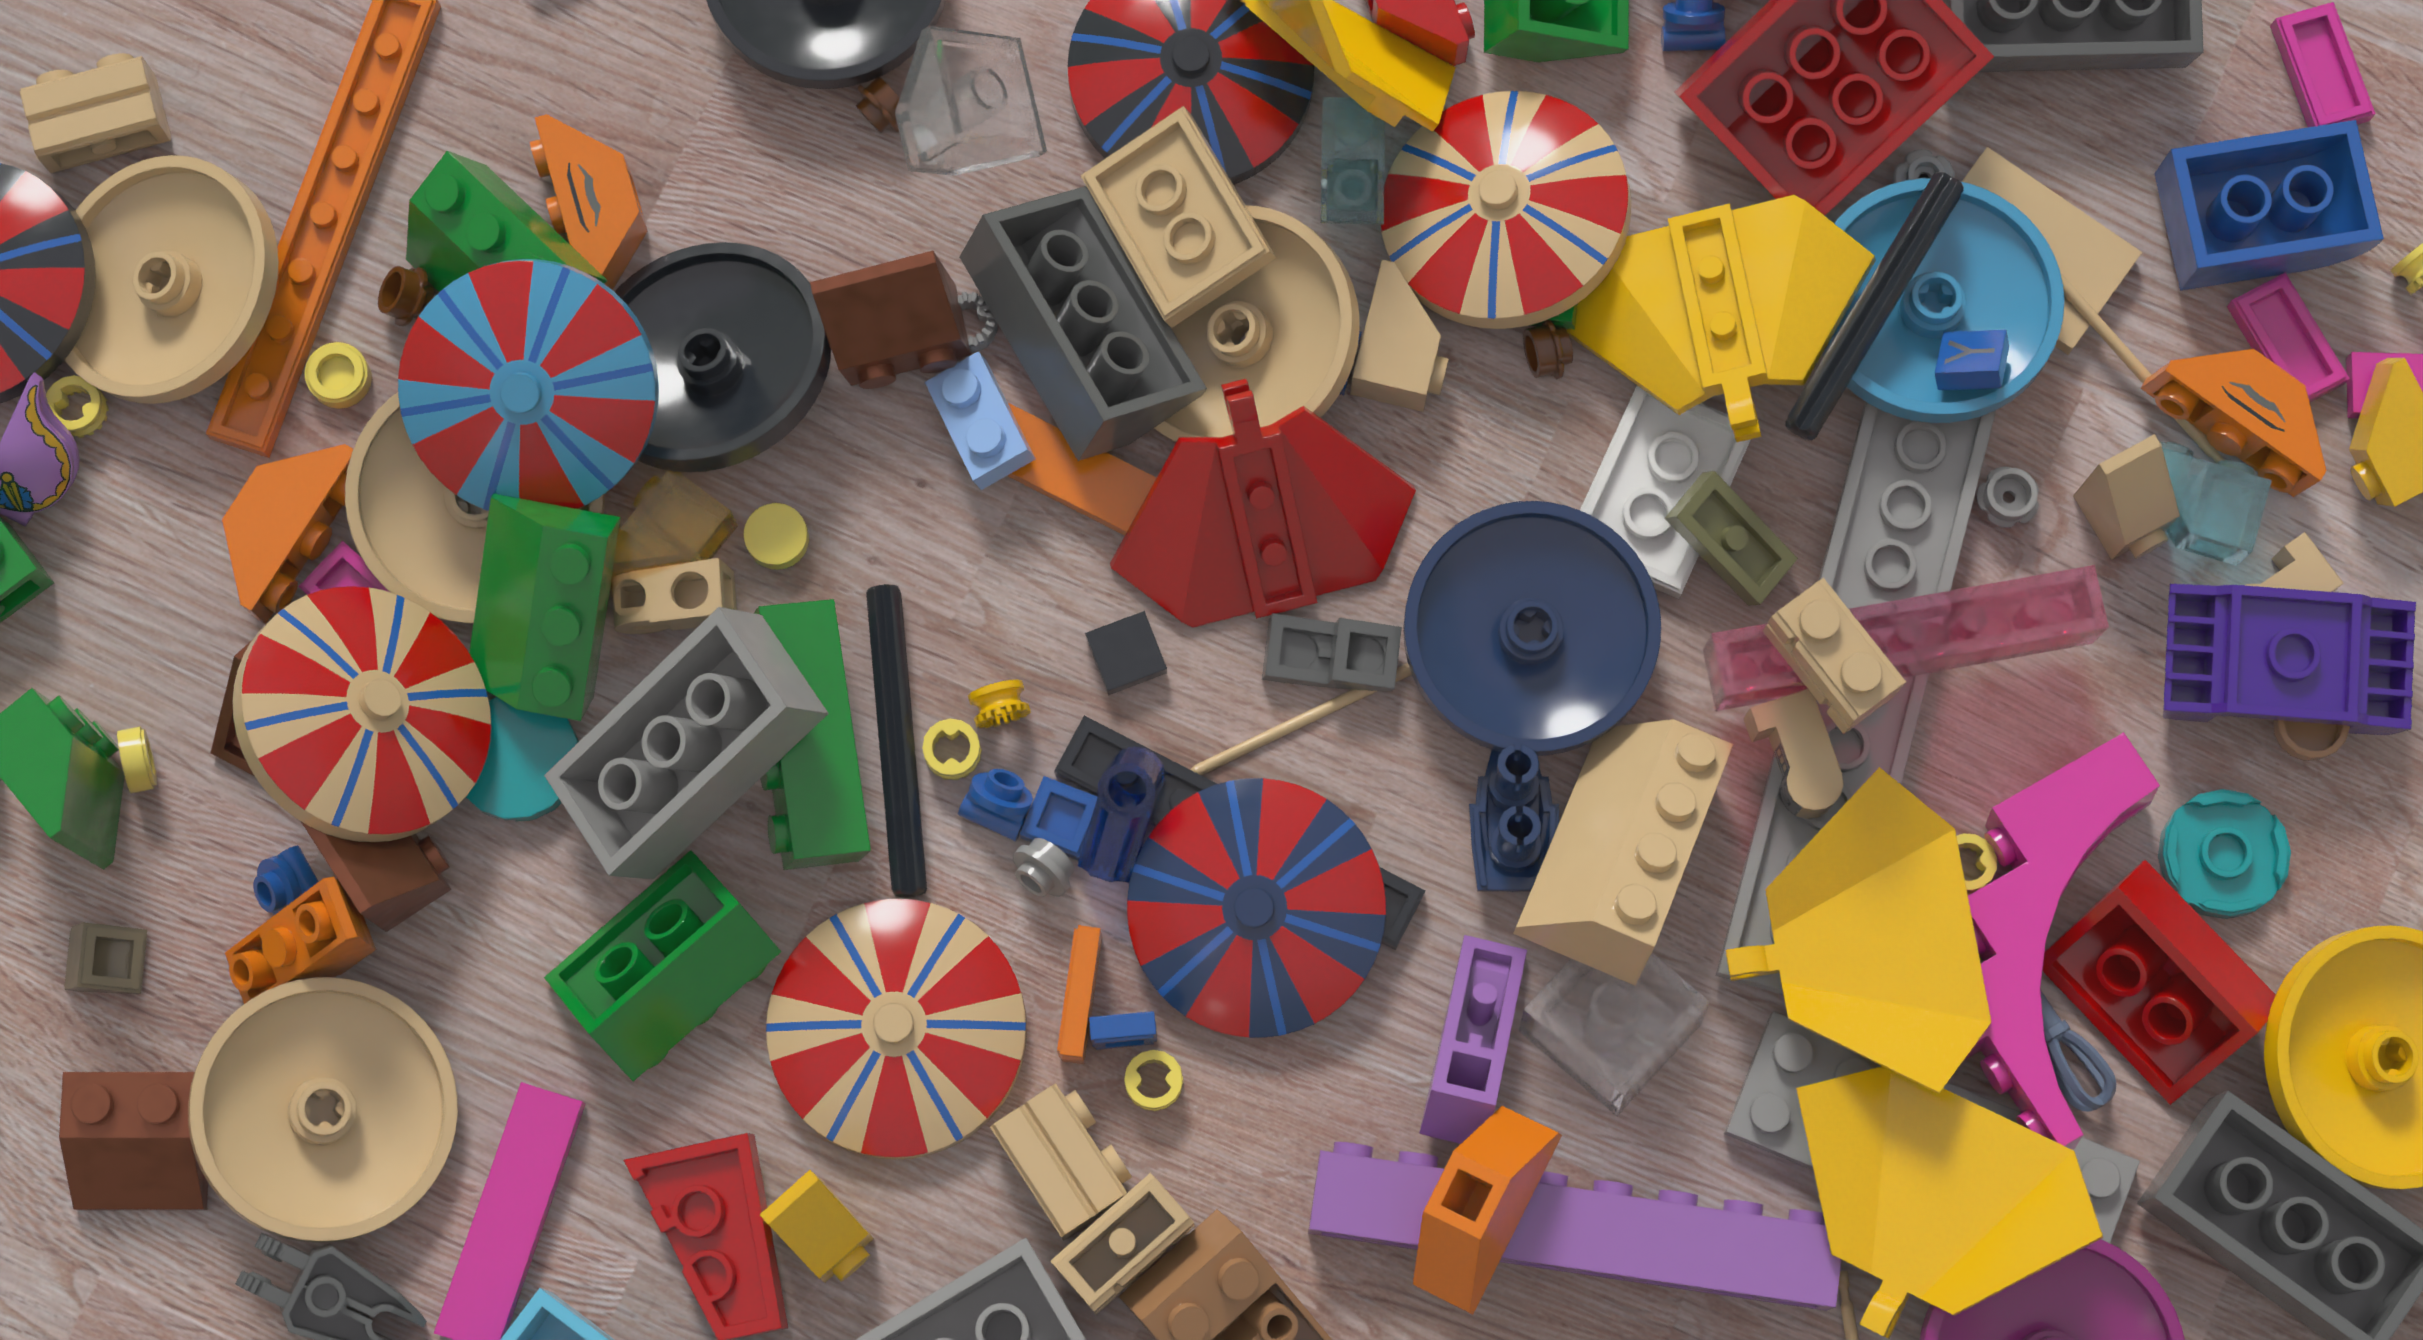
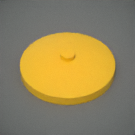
(2351, 1054)

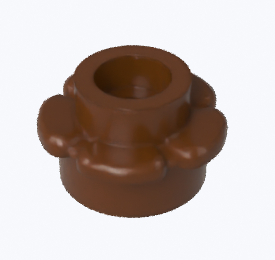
(879, 105)
(404, 294)
(1547, 350)

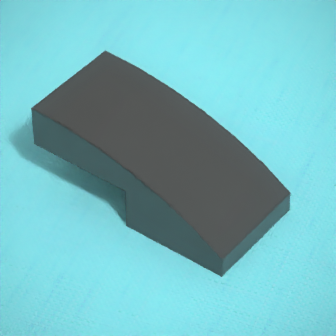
(1331, 654)

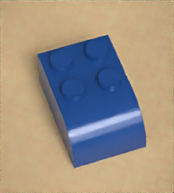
(2267, 204)

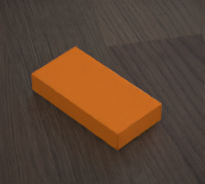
(1079, 994)

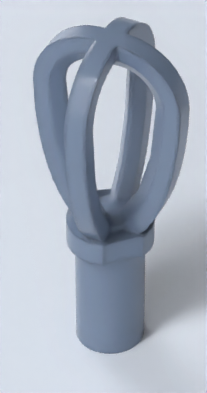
(2058, 1030)

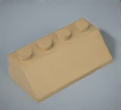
(1624, 845)

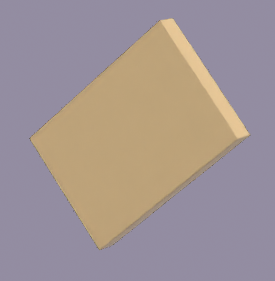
(1178, 217)
(2084, 249)

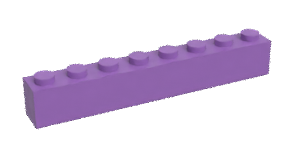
(1595, 1231)

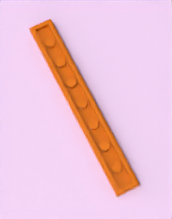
(325, 220)

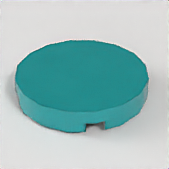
(518, 757)
(2224, 853)

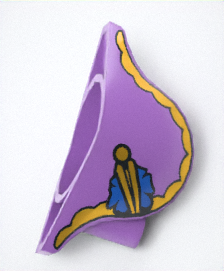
(35, 456)

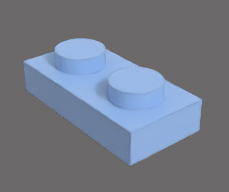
(980, 420)

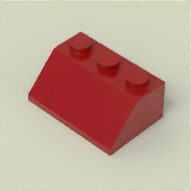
(2158, 982)

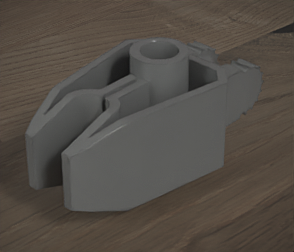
(322, 1291)

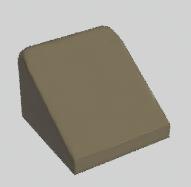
(105, 959)

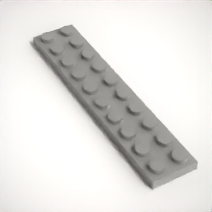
(1889, 542)

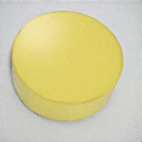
(338, 375)
(776, 536)
(137, 759)

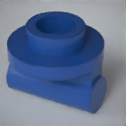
(1693, 26)
(997, 802)
(283, 879)

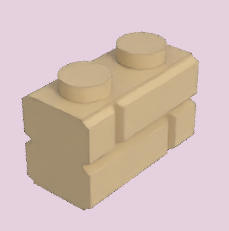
(94, 112)
(1833, 655)
(1061, 1160)
(1123, 1243)

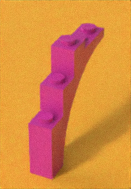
(2045, 839)

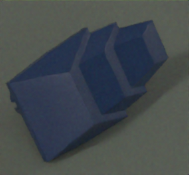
(1511, 822)

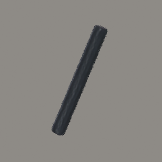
(1874, 306)
(896, 741)

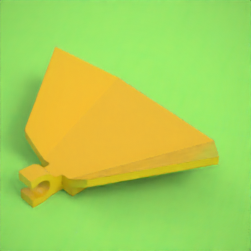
(1363, 58)
(1724, 304)
(1878, 937)
(1938, 1192)

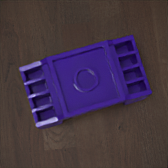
(2289, 657)

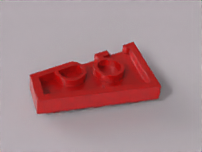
(710, 1210)

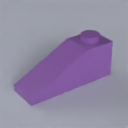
(1473, 1039)

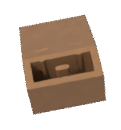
(1218, 1290)

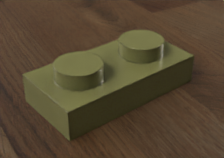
(1731, 538)

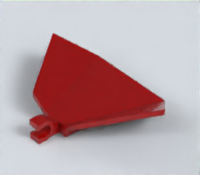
(1262, 518)

